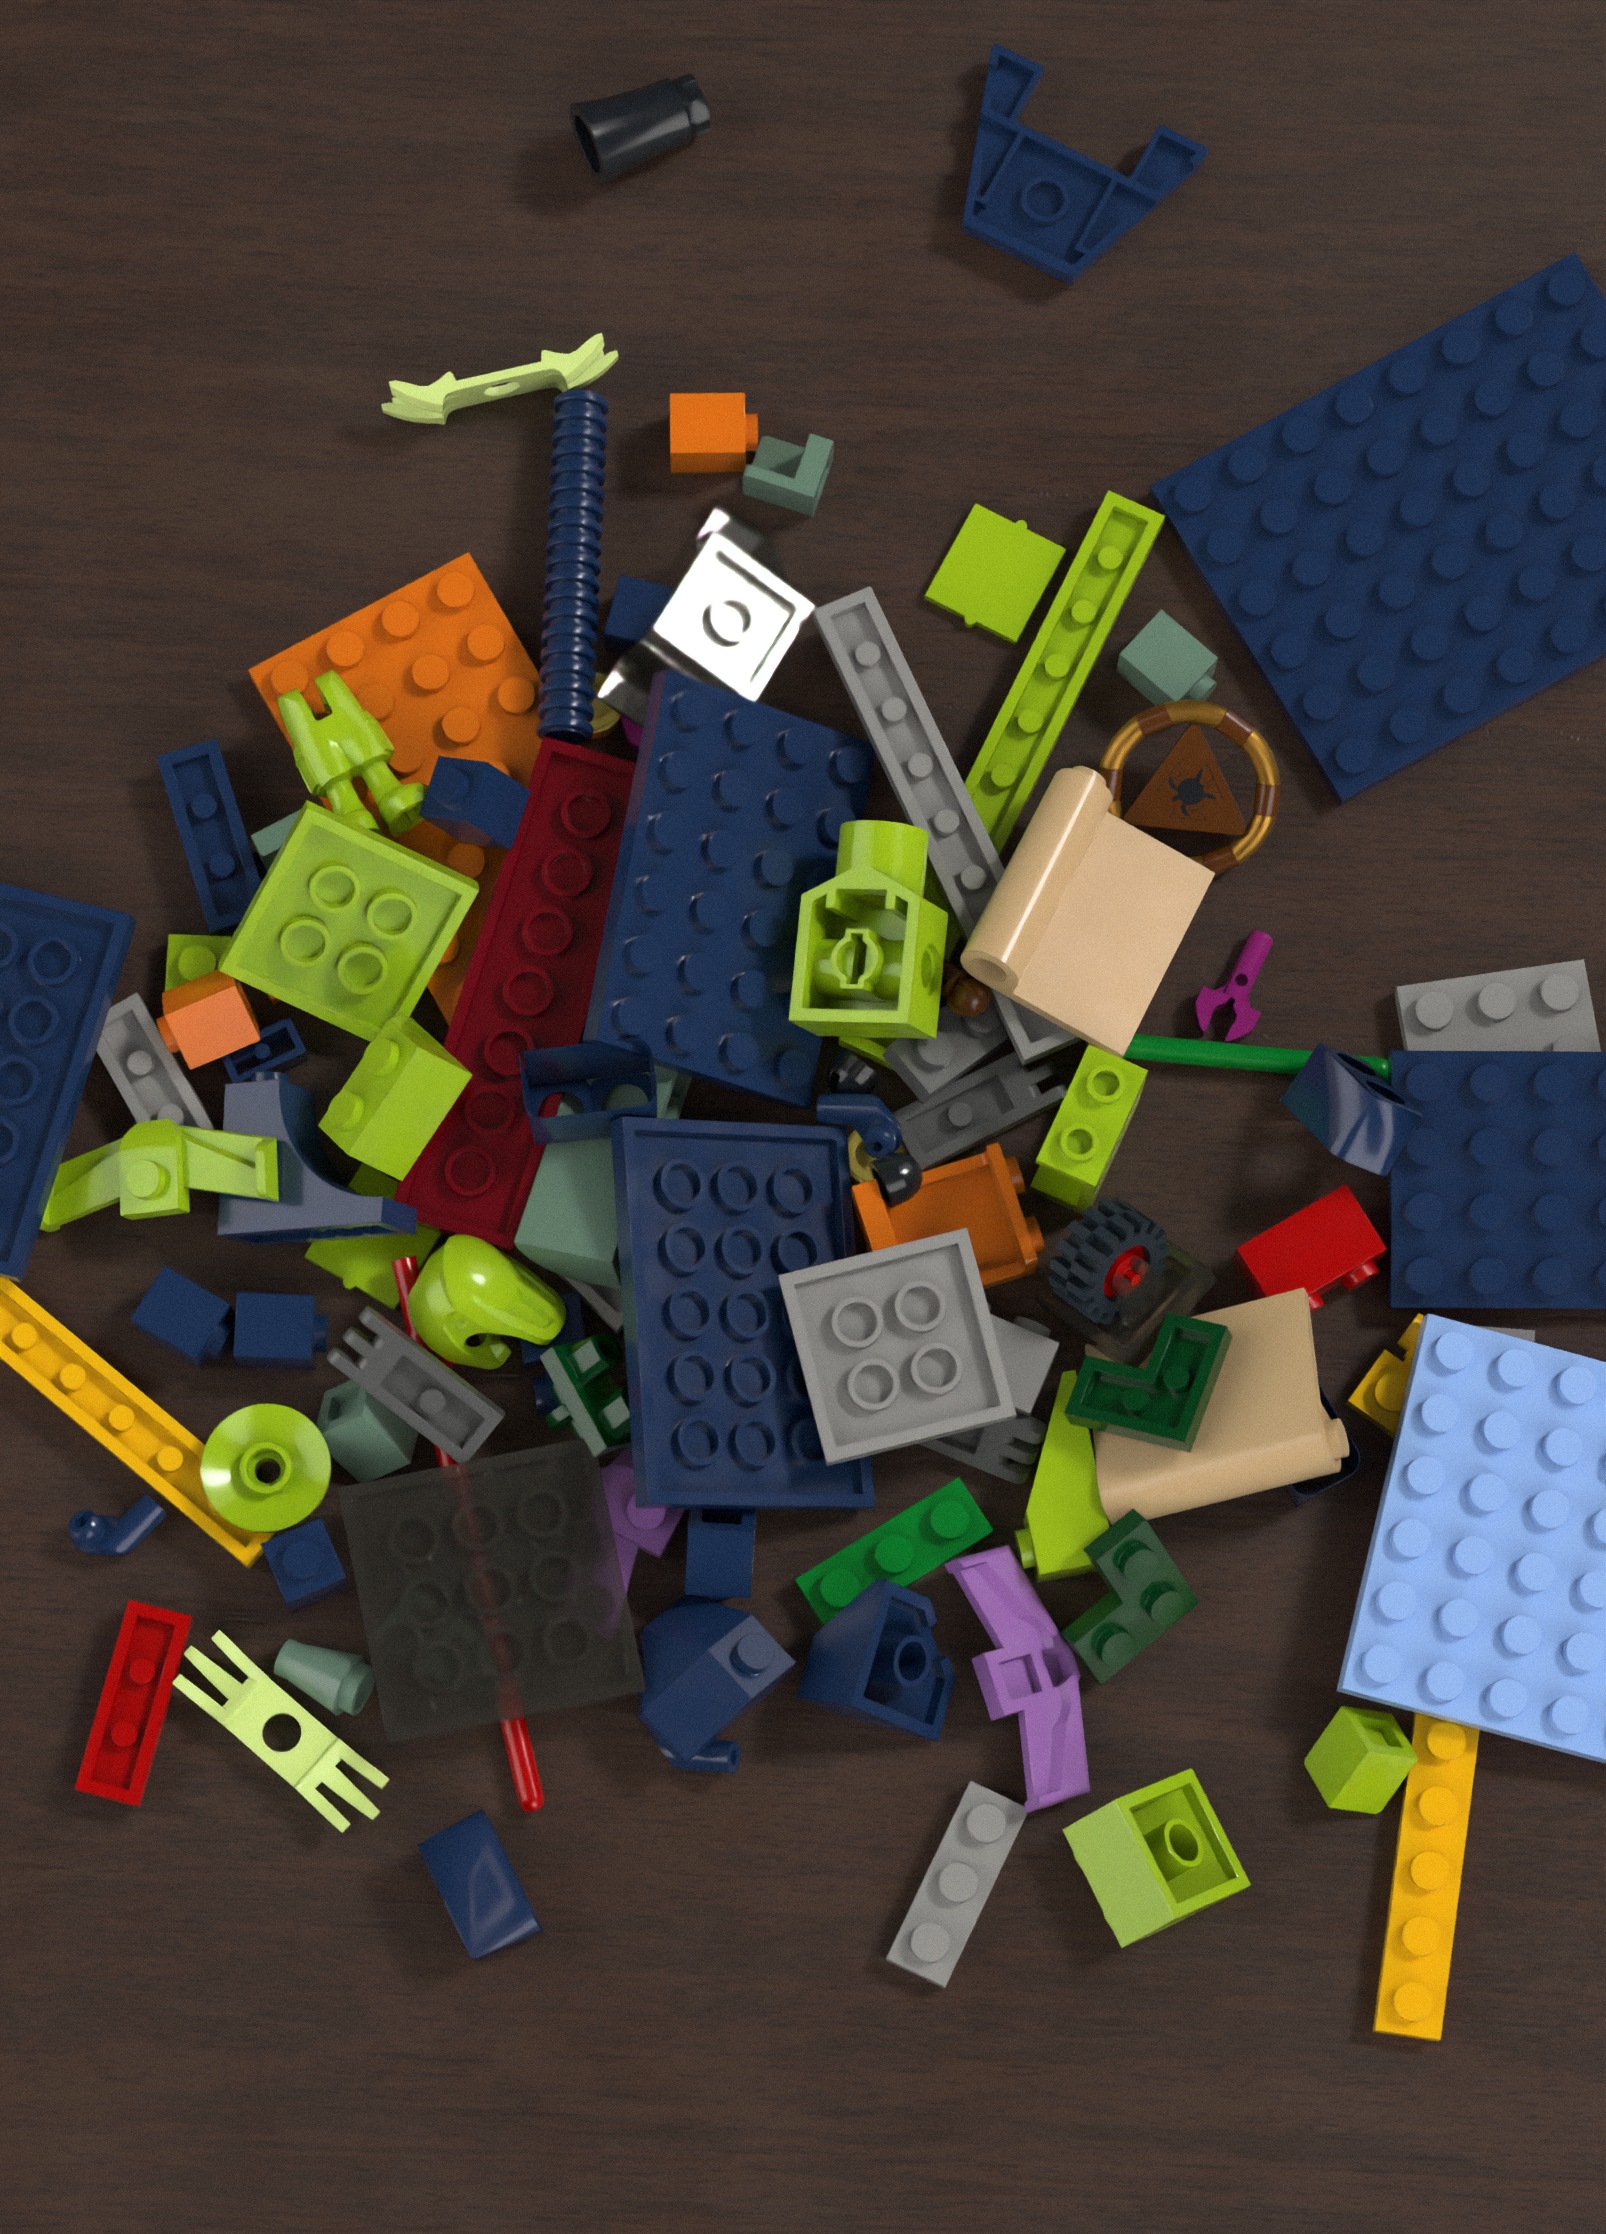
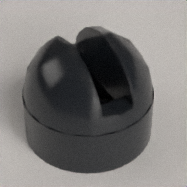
(851, 1074)
(897, 1177)

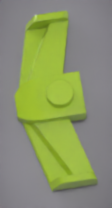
(157, 1167)

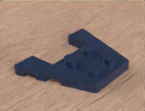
(1049, 199)

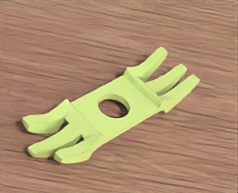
(556, 370)
(249, 1710)

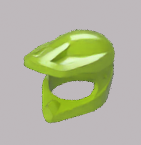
(481, 1292)

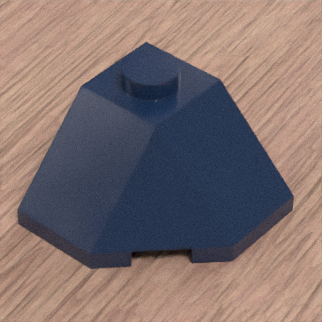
(881, 1663)
(704, 1672)

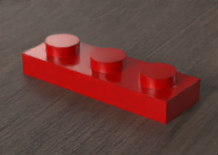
(134, 1703)

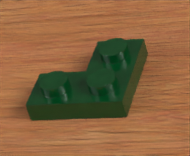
(1156, 1403)
(1142, 1601)

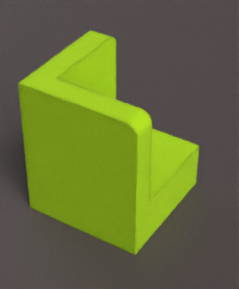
(1360, 1760)

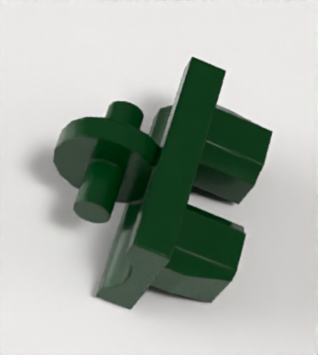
(588, 1393)

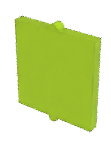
(995, 574)
(367, 1261)

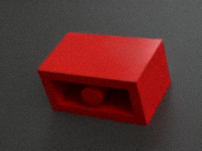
(1313, 1250)

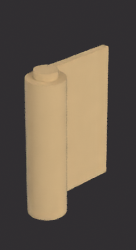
(1085, 915)
(1257, 1429)

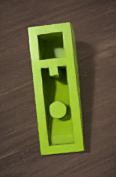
(1064, 1500)

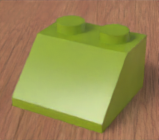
(395, 1098)
(1156, 1857)

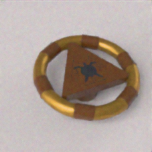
(1188, 783)

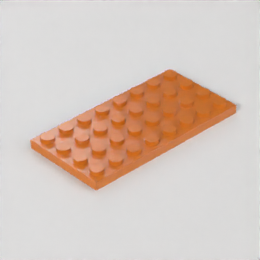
(441, 682)

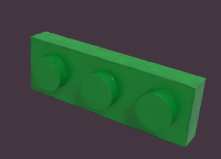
(898, 1550)

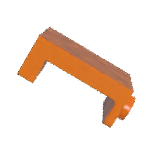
(959, 1195)

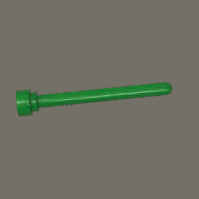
(1227, 1055)

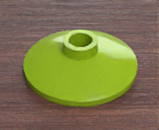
(260, 1436)

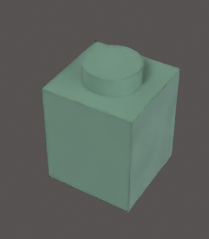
(1168, 663)

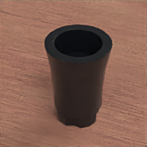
(638, 125)

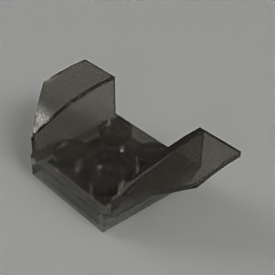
(720, 622)

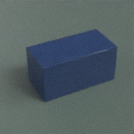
(275, 1052)

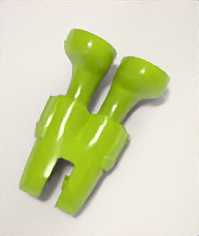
(346, 747)

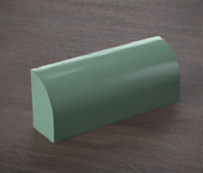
(572, 1202)

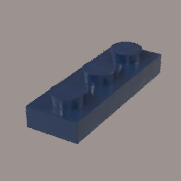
(211, 833)

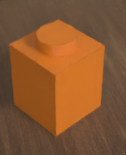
(710, 432)
(207, 1018)

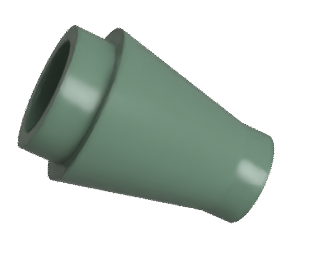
(327, 1675)

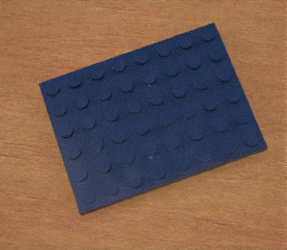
(1418, 532)

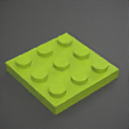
(347, 923)

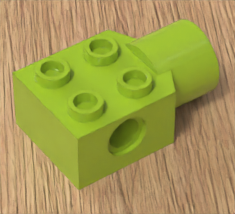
(870, 940)

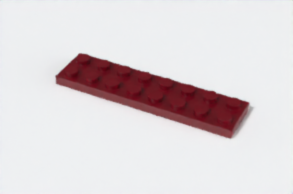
(524, 993)

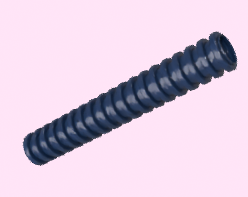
(573, 566)

